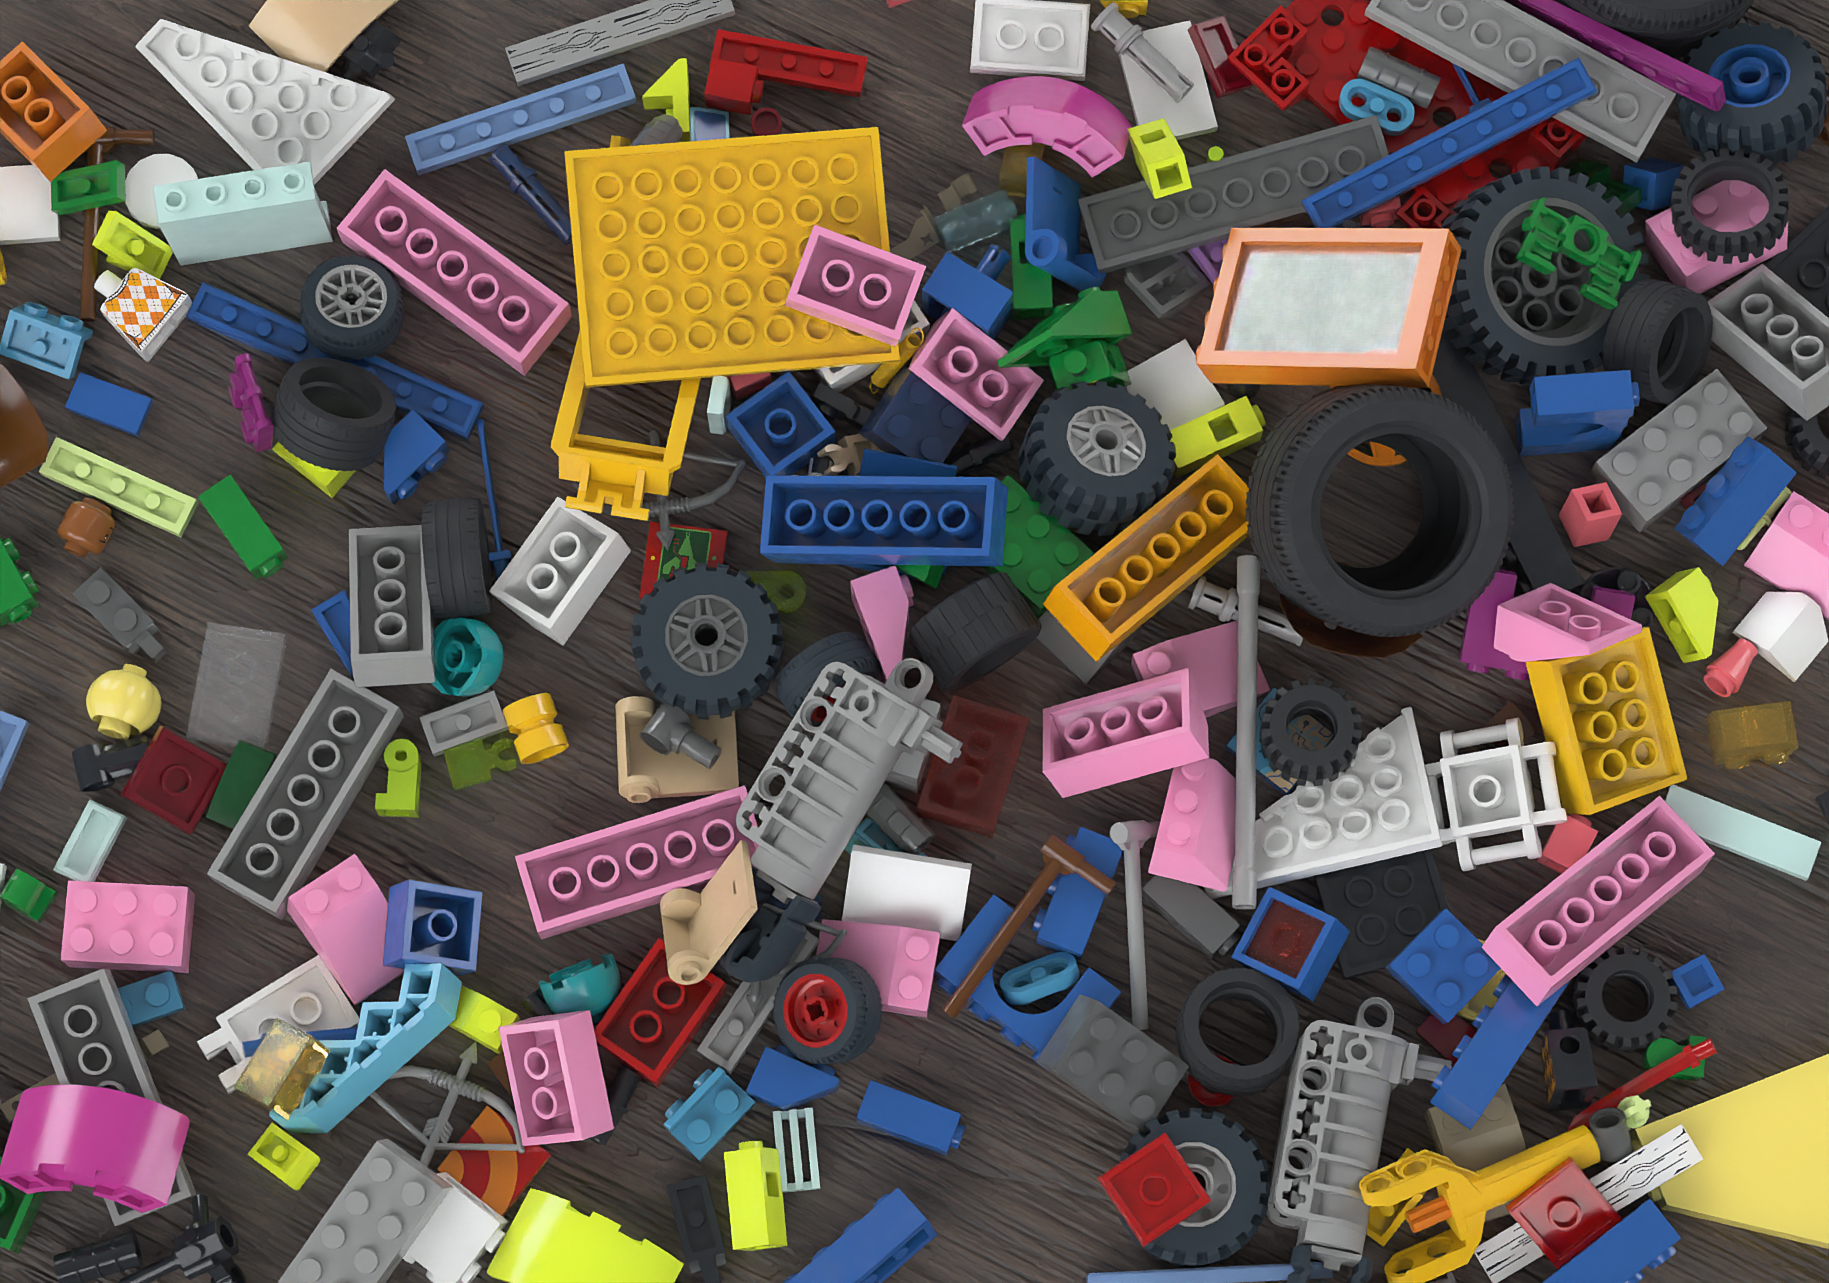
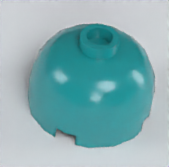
(466, 657)
(583, 987)

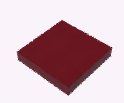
(174, 780)

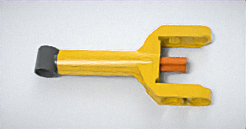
(1469, 1195)

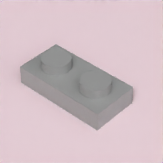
(464, 723)

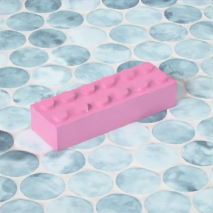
(455, 272)
(631, 863)
(1597, 900)

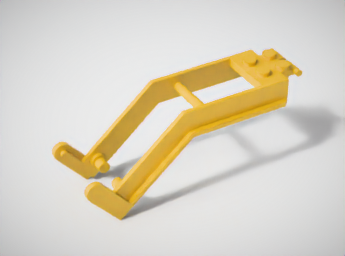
(610, 468)

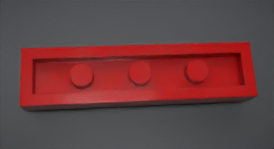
(794, 62)

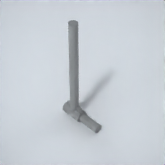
(1130, 838)

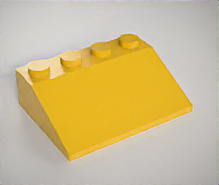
(1607, 724)

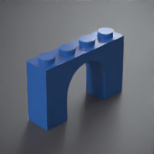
(1576, 413)
(1018, 1027)

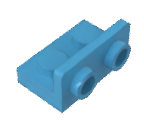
(44, 339)
(708, 1112)

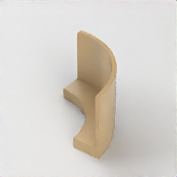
(315, 30)

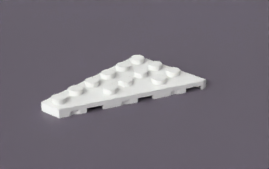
(262, 103)
(1362, 817)

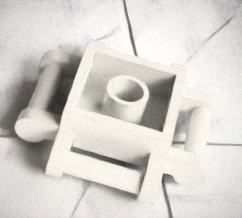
(1493, 792)

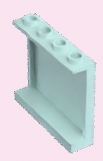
(242, 213)

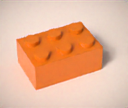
(43, 114)

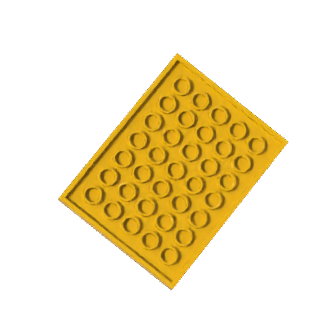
(699, 244)

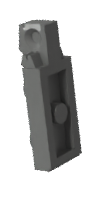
(119, 615)

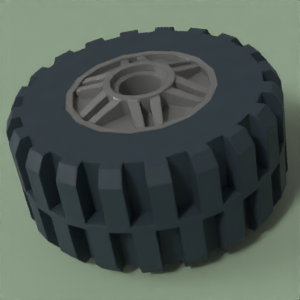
(701, 605)

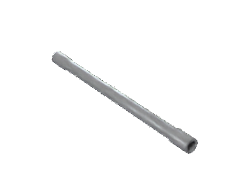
(1244, 874)

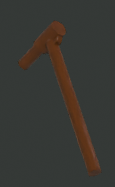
(92, 216)
(1059, 859)

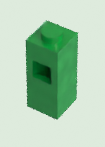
(1029, 284)
(243, 528)

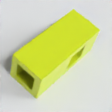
(1159, 158)
(1216, 433)
(755, 1197)

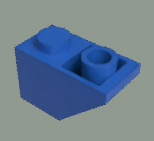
(409, 454)
(789, 1083)

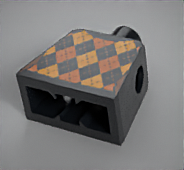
(1567, 1064)

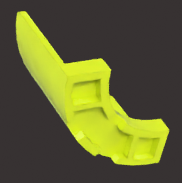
(561, 1245)

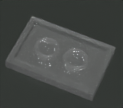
(236, 685)

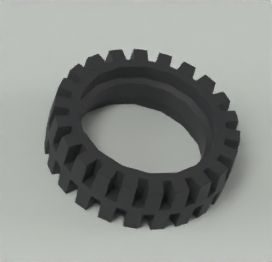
(1730, 168)

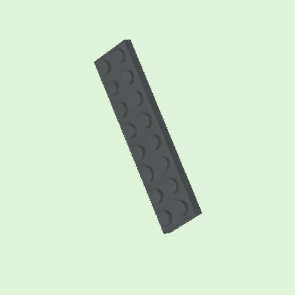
(1236, 192)

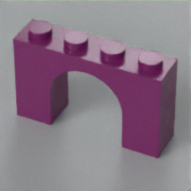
(1480, 623)

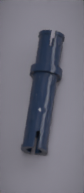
(506, 162)

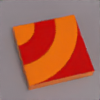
(491, 1174)

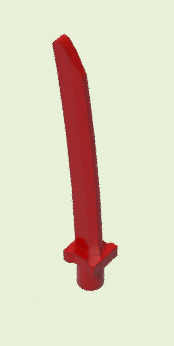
(1688, 1057)

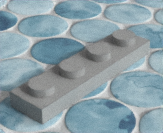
(737, 1025)

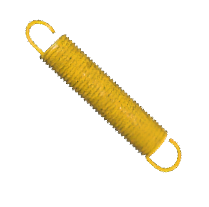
(887, 371)

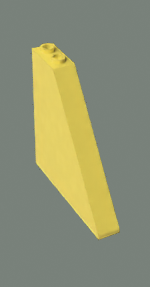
(1760, 1156)

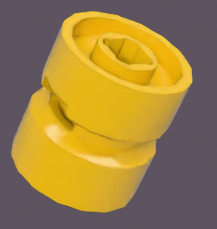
(536, 731)

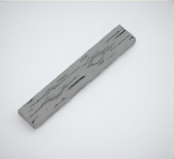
(610, 35)

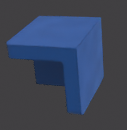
(1655, 179)
(1696, 982)

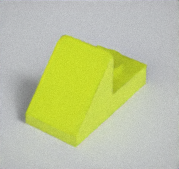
(672, 92)
(131, 245)
(284, 1156)

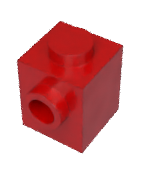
(733, 86)

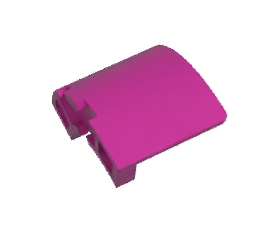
(1052, 114)
(95, 1140)

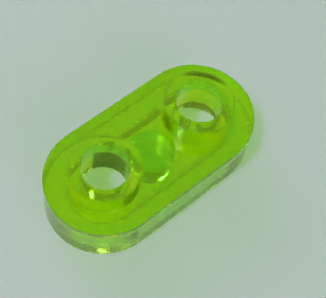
(776, 580)

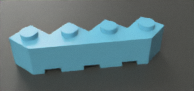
(384, 1042)

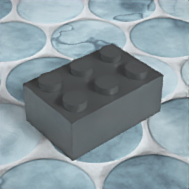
(1112, 1063)

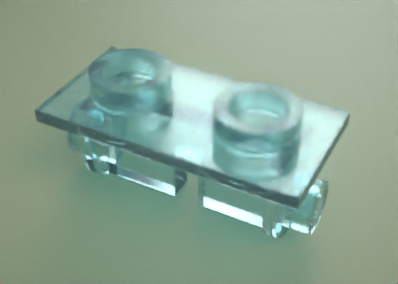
(976, 220)

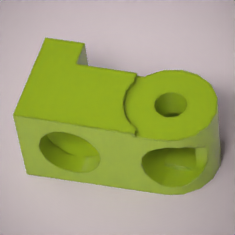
(403, 781)

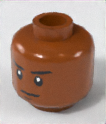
(86, 527)

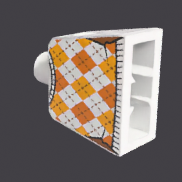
(142, 309)

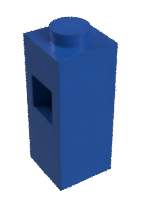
(910, 1118)

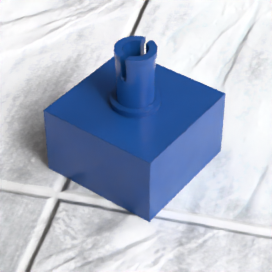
(970, 291)

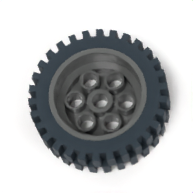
(1499, 330)

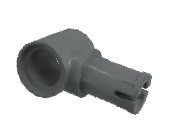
(671, 731)

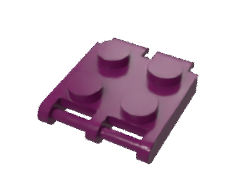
(246, 393)

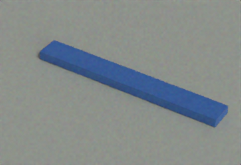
(1450, 146)
(289, 343)

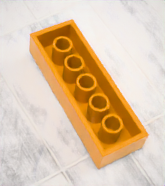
(1152, 559)

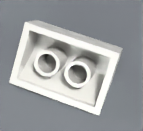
(560, 570)

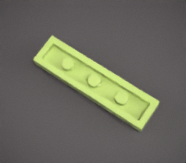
(118, 487)

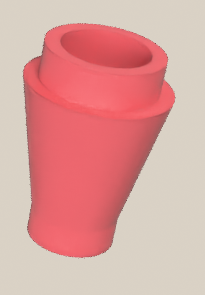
(1729, 670)

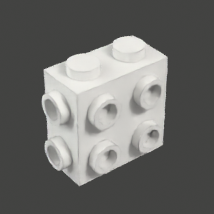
(457, 1236)

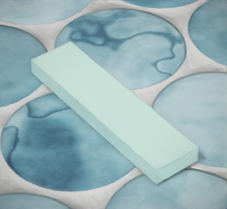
(1745, 833)

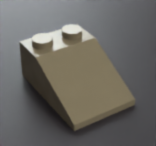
(1488, 1142)

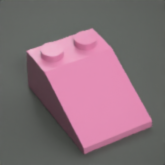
(883, 611)
(1557, 625)
(1211, 659)
(346, 925)
(895, 957)

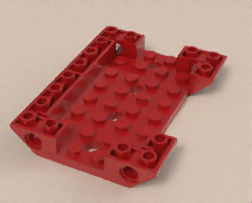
(1303, 58)

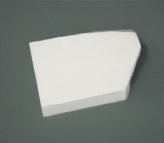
(1785, 631)

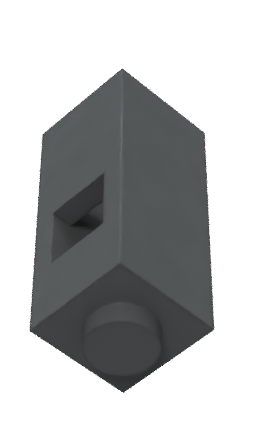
(1193, 914)

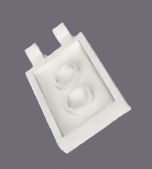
(303, 998)

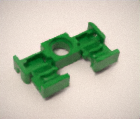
(1608, 259)

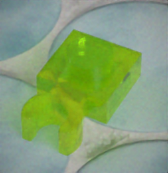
(471, 763)

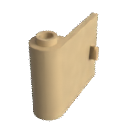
(651, 775)
(706, 923)

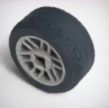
(351, 307)

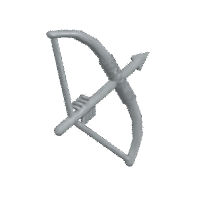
(439, 1127)

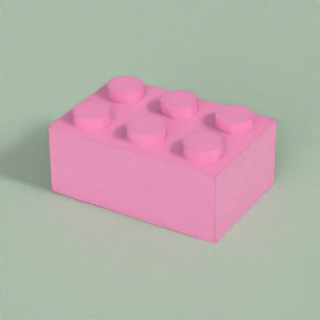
(1725, 208)
(855, 285)
(128, 926)
(556, 1078)

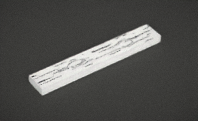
(1618, 1184)

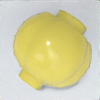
(123, 702)

